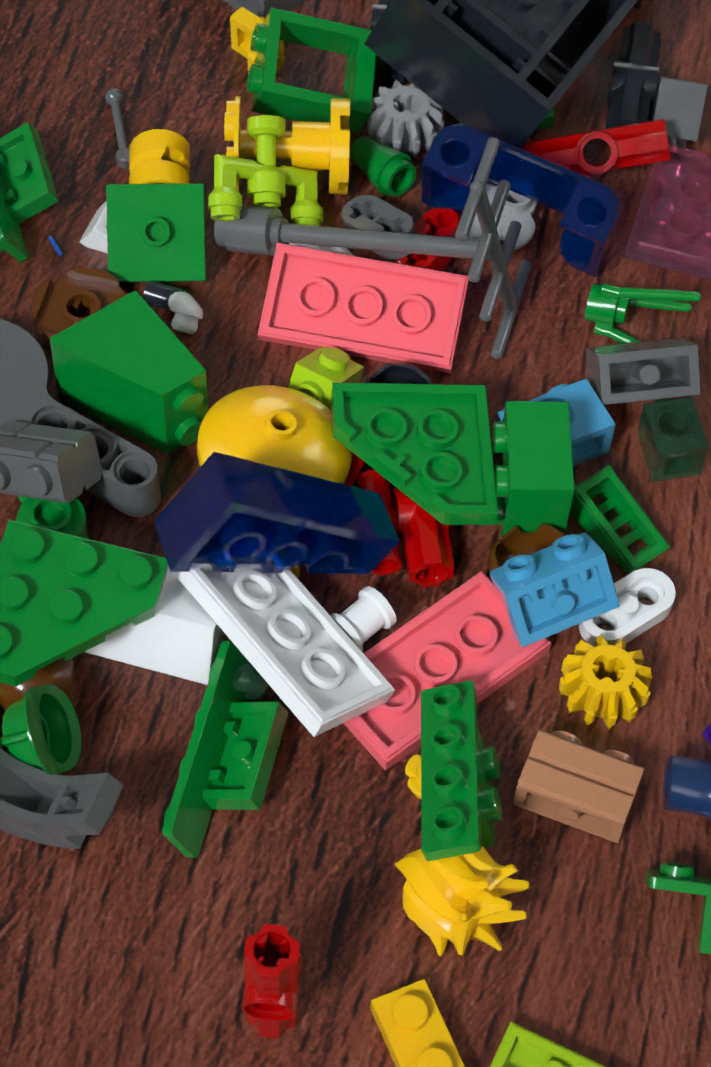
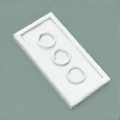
(290, 643)

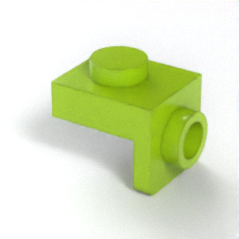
(322, 368)

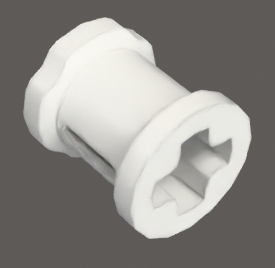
(366, 616)

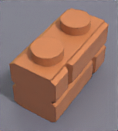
(578, 784)

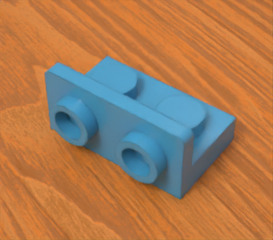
(555, 587)

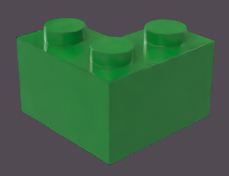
(537, 466)

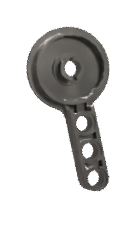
(26, 400)

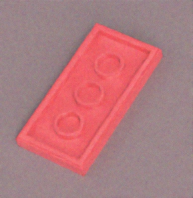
(363, 307)
(448, 643)

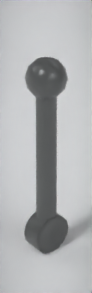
(114, 98)

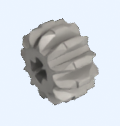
(404, 118)

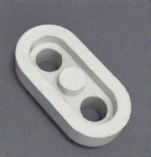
(632, 616)

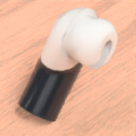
(175, 300)

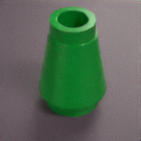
(383, 166)

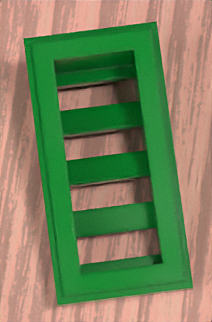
(616, 497)

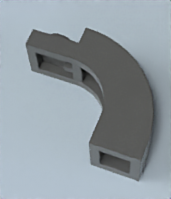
(55, 807)

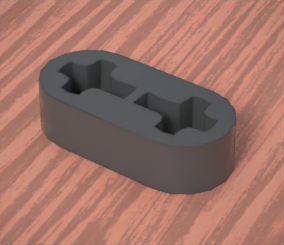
(387, 218)

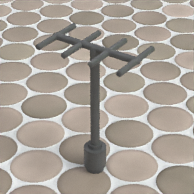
(264, 227)

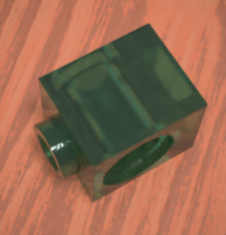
(668, 455)

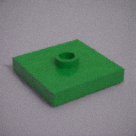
(156, 232)

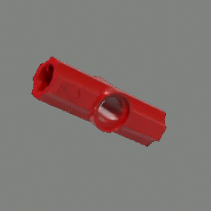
(629, 146)
(424, 542)
(271, 980)

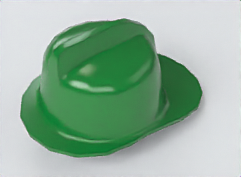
(43, 730)

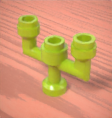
(264, 180)

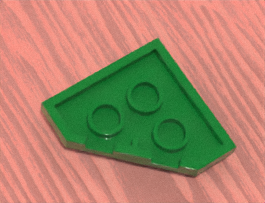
(425, 443)
(67, 596)

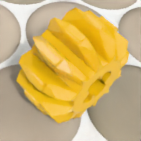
(605, 681)

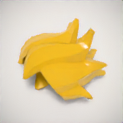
(459, 897)

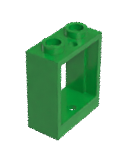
(318, 33)

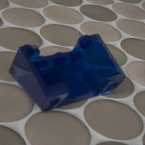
(588, 205)

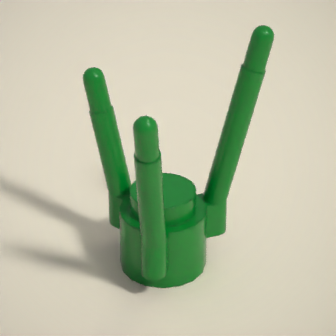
(611, 305)

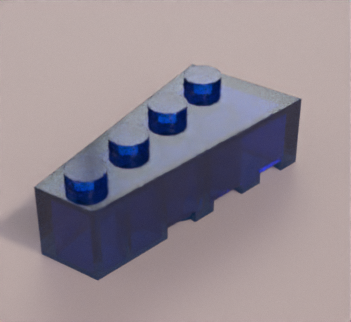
(273, 518)

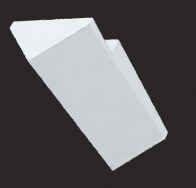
(175, 642)

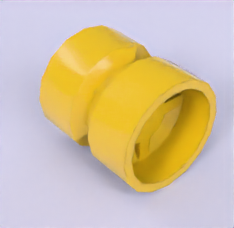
(159, 158)

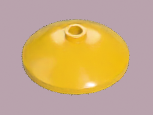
(246, 426)

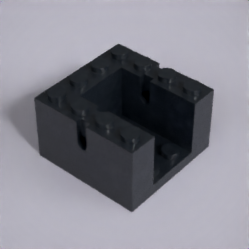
(495, 59)

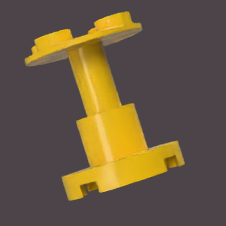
(307, 145)

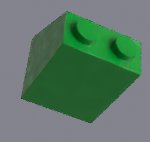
(131, 374)

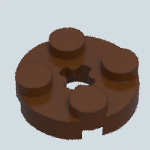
(68, 294)

